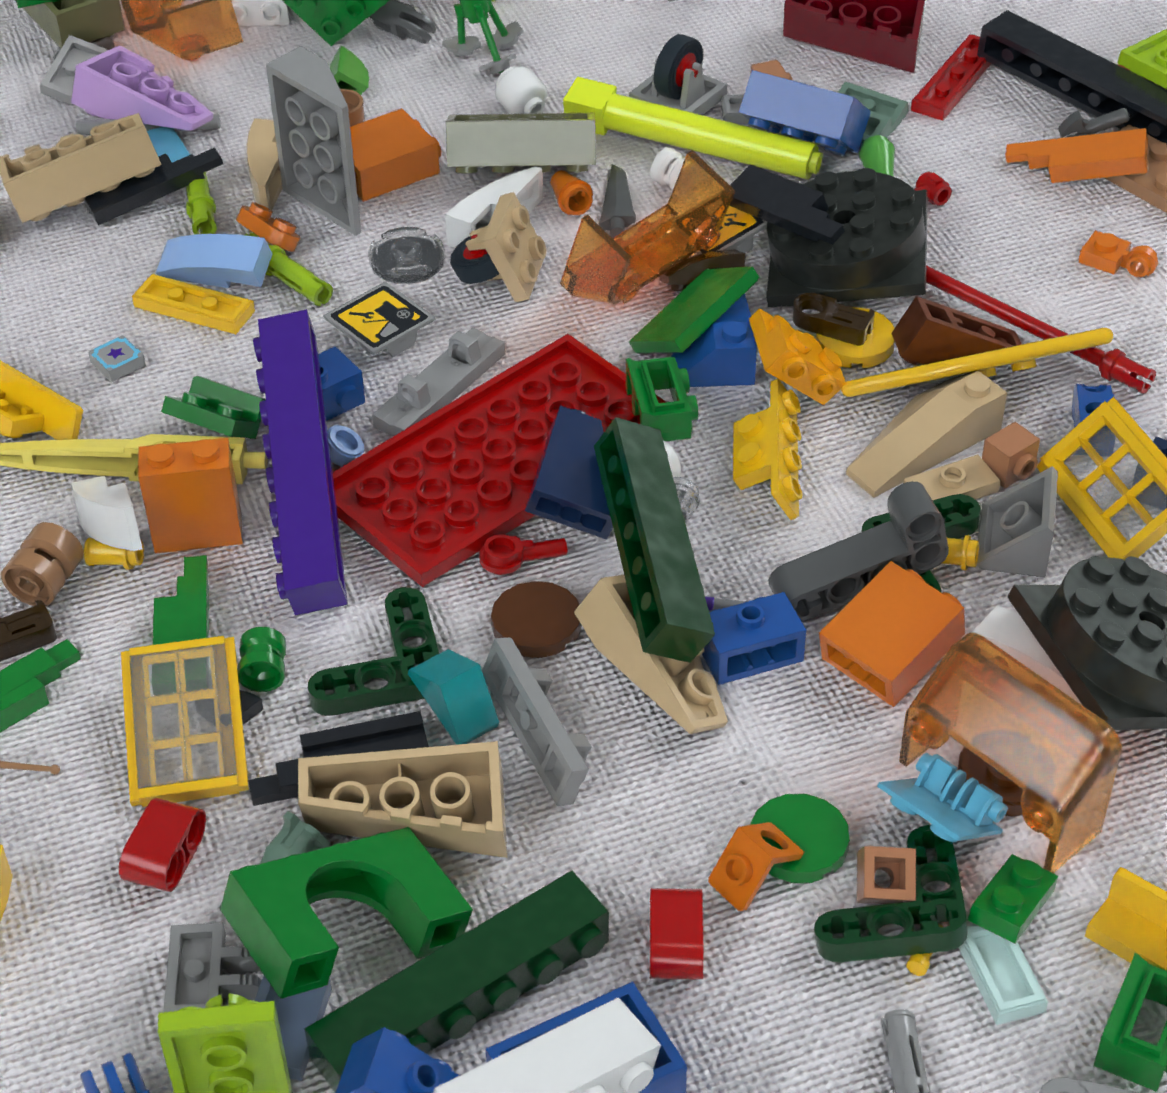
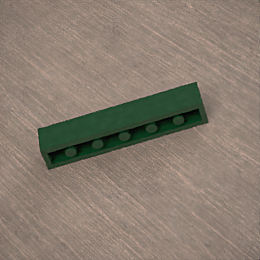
(653, 542)
(470, 975)

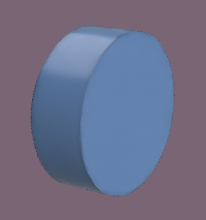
(344, 445)

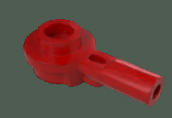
(506, 553)

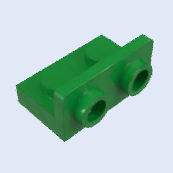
(217, 408)

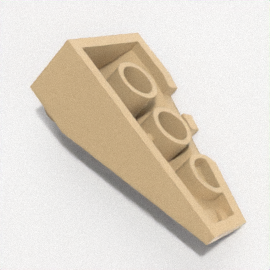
(930, 431)
(676, 686)

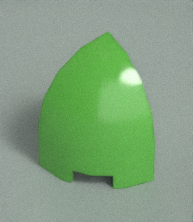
(349, 71)

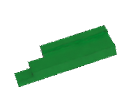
(187, 614)
(24, 681)

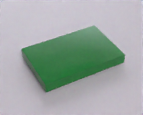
(694, 310)

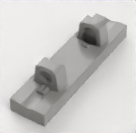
(440, 382)
(522, 697)

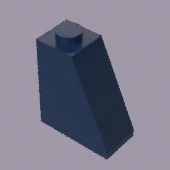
(568, 476)

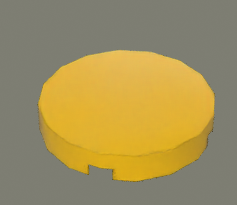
(874, 351)

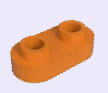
(275, 231)

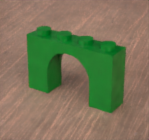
(385, 871)

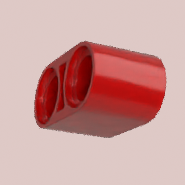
(162, 844)
(676, 933)

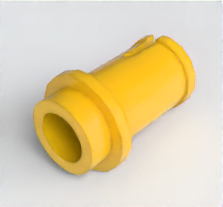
(962, 552)
(102, 554)

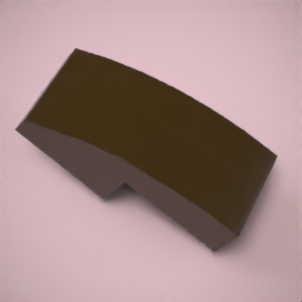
(688, 270)

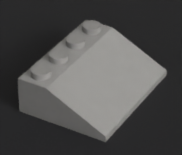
(314, 137)

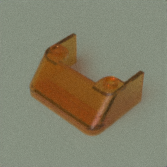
(187, 29)
(620, 266)
(1025, 732)

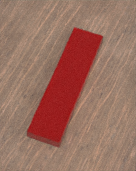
(951, 81)

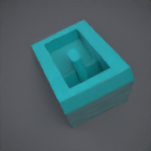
(456, 695)

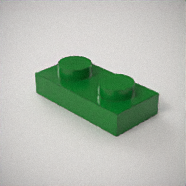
(1013, 898)

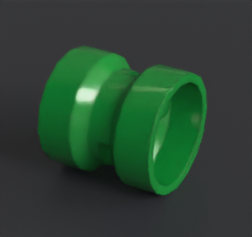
(262, 659)

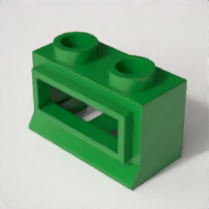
(671, 418)
(1123, 1053)

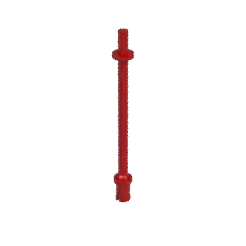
(1111, 364)

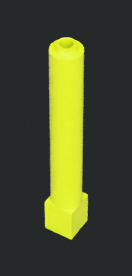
(692, 130)

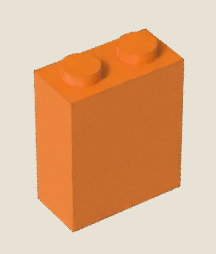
(392, 154)
(190, 495)
(892, 632)

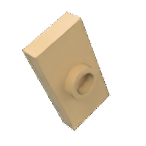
(965, 477)

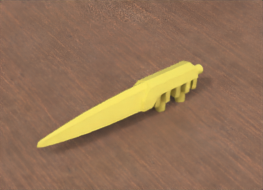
(111, 456)

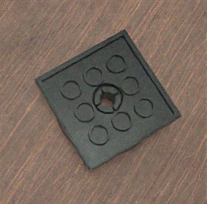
(875, 256)
(1106, 637)

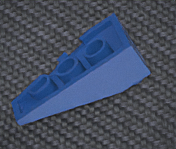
(723, 352)

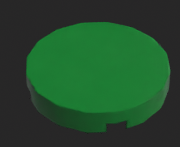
(814, 828)

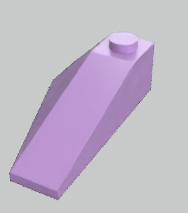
(126, 84)

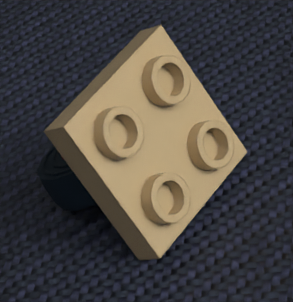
(502, 250)

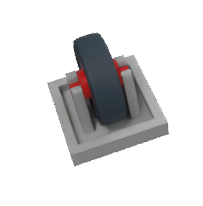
(680, 79)

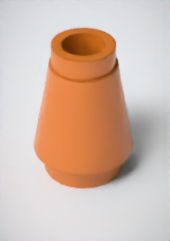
(572, 193)

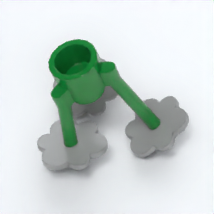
(505, 37)

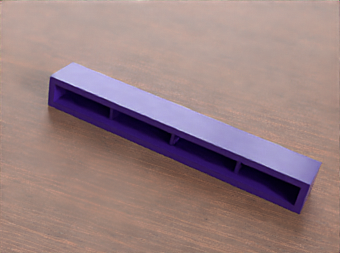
(300, 465)

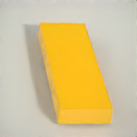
(193, 304)

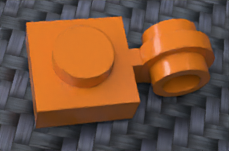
(1110, 253)

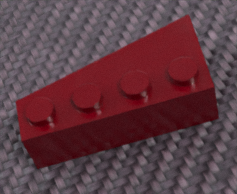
(866, 29)

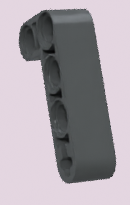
(838, 572)

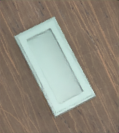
(1002, 976)

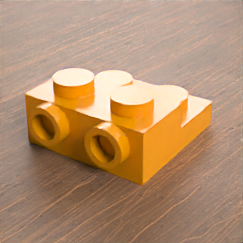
(796, 357)

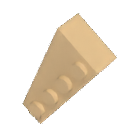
(78, 167)
(440, 792)

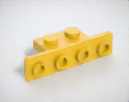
(32, 407)
(768, 449)

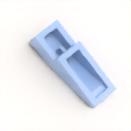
(216, 259)

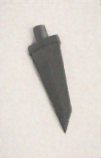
(617, 205)

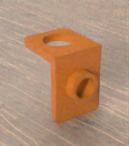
(749, 861)

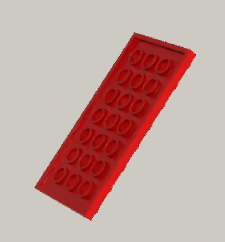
(471, 465)

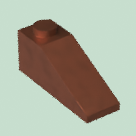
(939, 333)

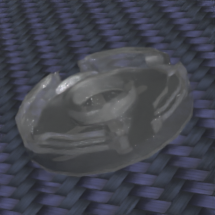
(406, 255)

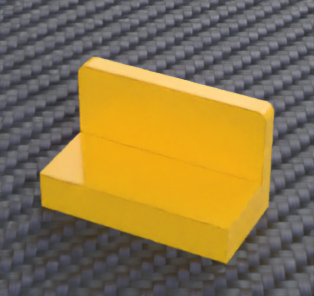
(1132, 920)

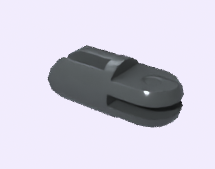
(403, 21)

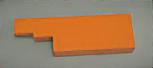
(1085, 155)

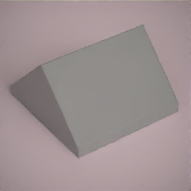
(1019, 527)

